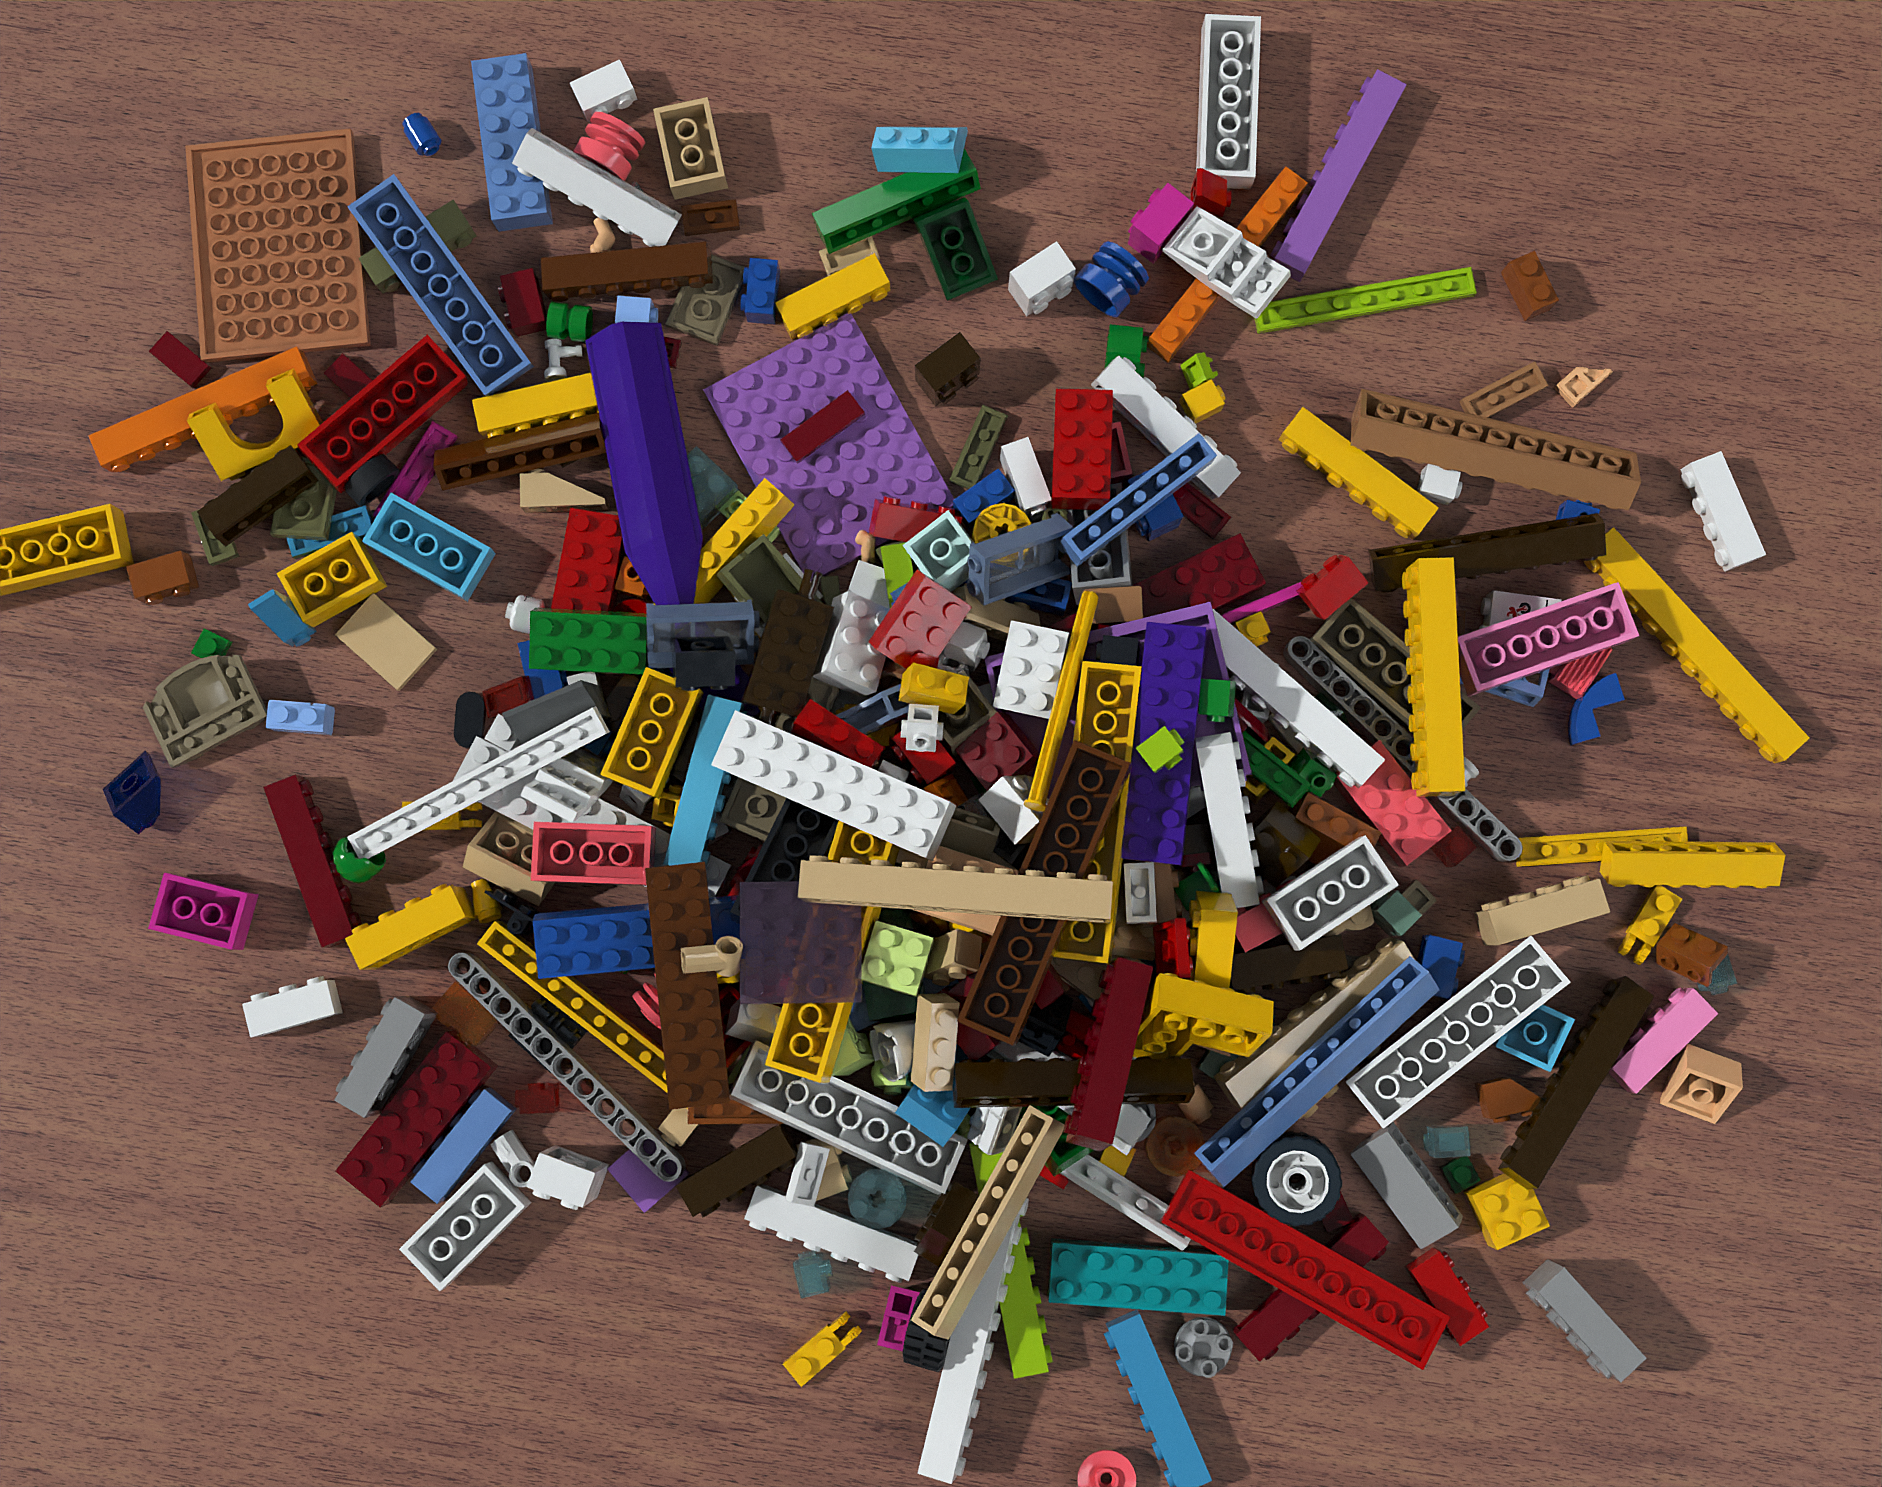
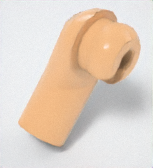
(605, 237)
(868, 546)

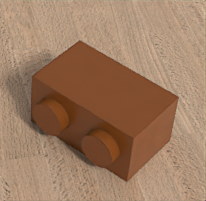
(1529, 285)
(162, 577)

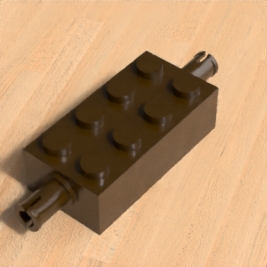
(788, 651)

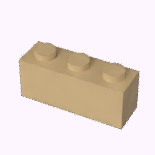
(935, 1042)

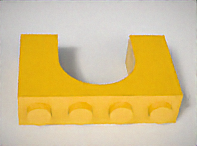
(232, 455)

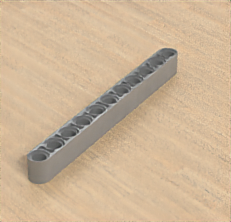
(1395, 734)
(553, 1060)

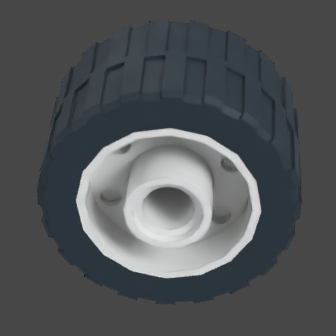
(1301, 1201)

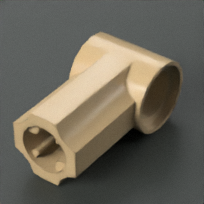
(721, 958)

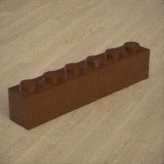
(627, 271)
(519, 451)

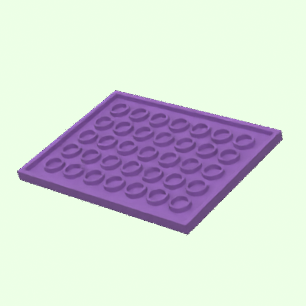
(842, 478)

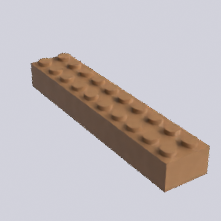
(1495, 450)

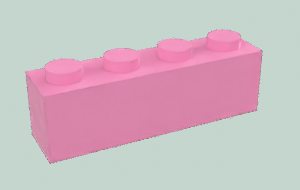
(1661, 1038)

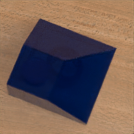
(136, 794)

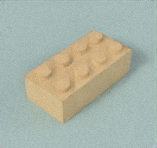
(1547, 910)

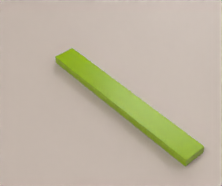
(1366, 300)

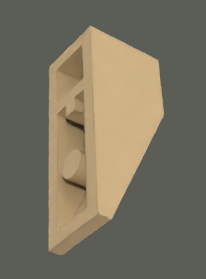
(548, 493)

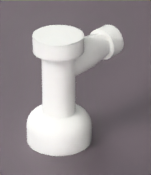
(555, 352)

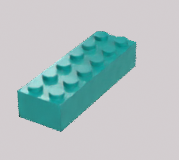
(1137, 1277)

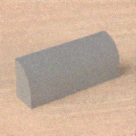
(1407, 1186)

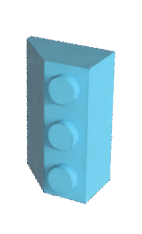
(919, 149)

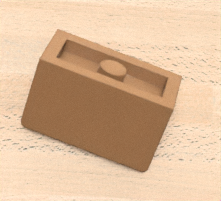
(1118, 604)

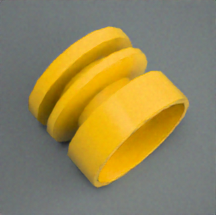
(998, 518)

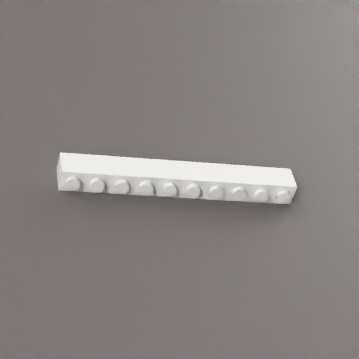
(964, 1366)

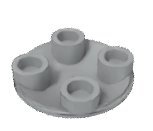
(1203, 1346)

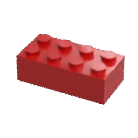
(1082, 449)
(589, 562)

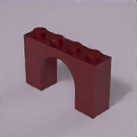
(978, 1044)

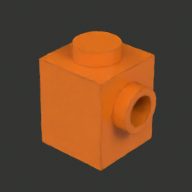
(629, 582)

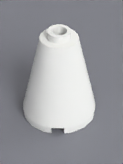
(894, 1047)

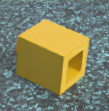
(1203, 401)

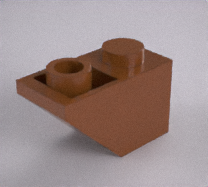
(1503, 1098)

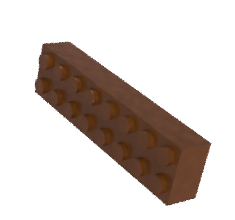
(690, 1000)

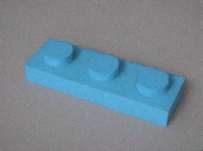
(354, 520)

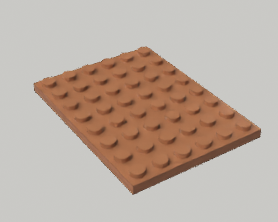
(277, 245)

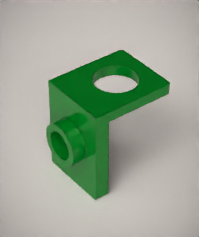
(1198, 881)

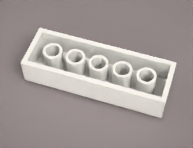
(1229, 98)

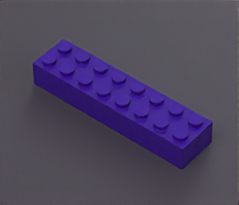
(1169, 699)

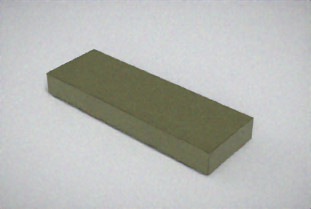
(978, 447)

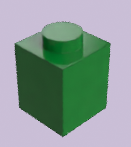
(1217, 699)

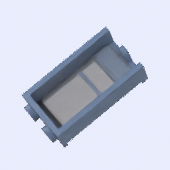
(1017, 560)
(701, 620)

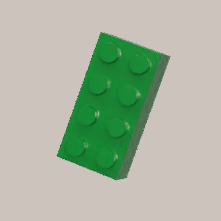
(588, 641)

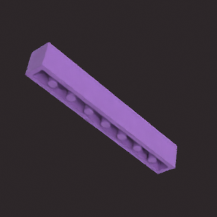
(1339, 173)

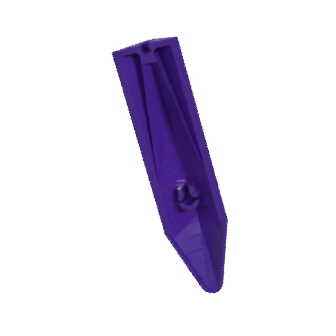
(647, 458)

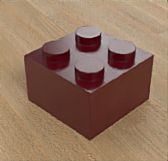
(998, 750)

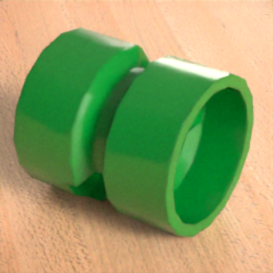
(573, 322)

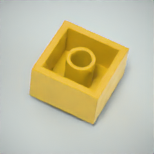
(1505, 1211)

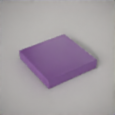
(640, 1181)

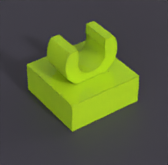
(1198, 370)

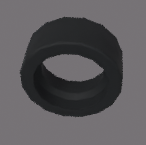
(371, 480)

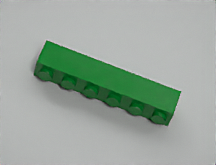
(892, 204)

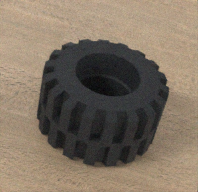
(922, 1347)

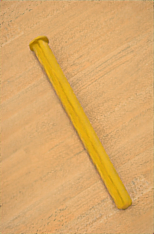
(1062, 702)

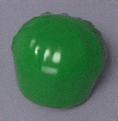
(354, 868)

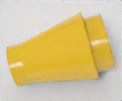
(485, 907)

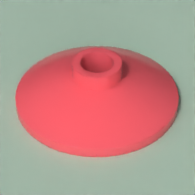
(1109, 1462)

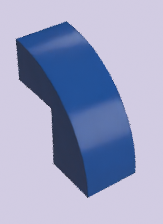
(1581, 721)

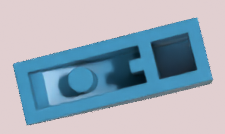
(282, 618)

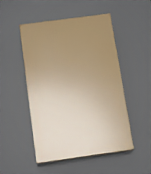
(386, 642)

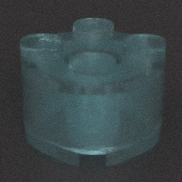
(861, 1203)

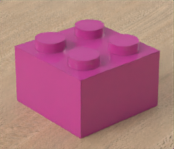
(1159, 221)

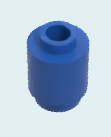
(421, 134)

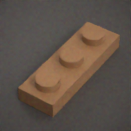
(1505, 392)

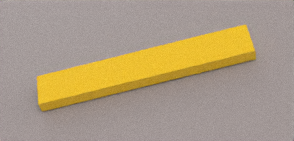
(1586, 846)

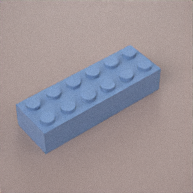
(505, 115)

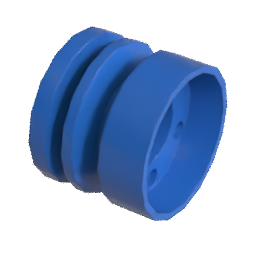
(1111, 279)

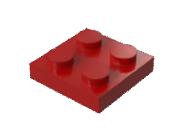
(1171, 948)

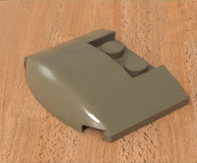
(204, 707)

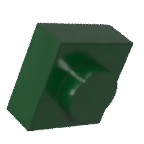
(1459, 1174)

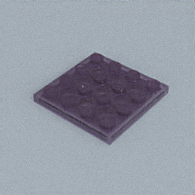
(797, 947)

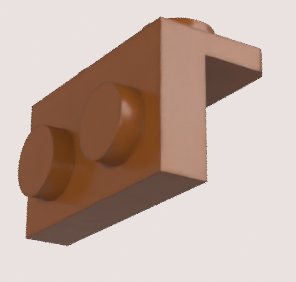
(1690, 954)

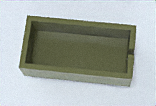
(758, 575)

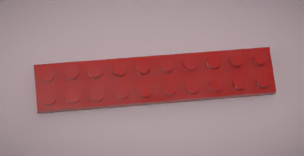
(1305, 1269)

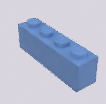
(463, 1144)

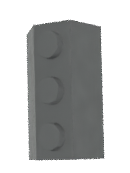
(554, 709)

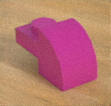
(896, 1317)

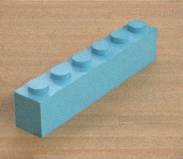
(702, 788)

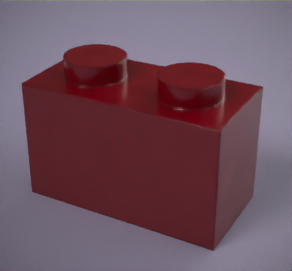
(524, 302)

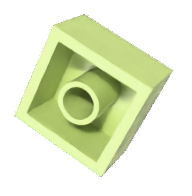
(896, 958)

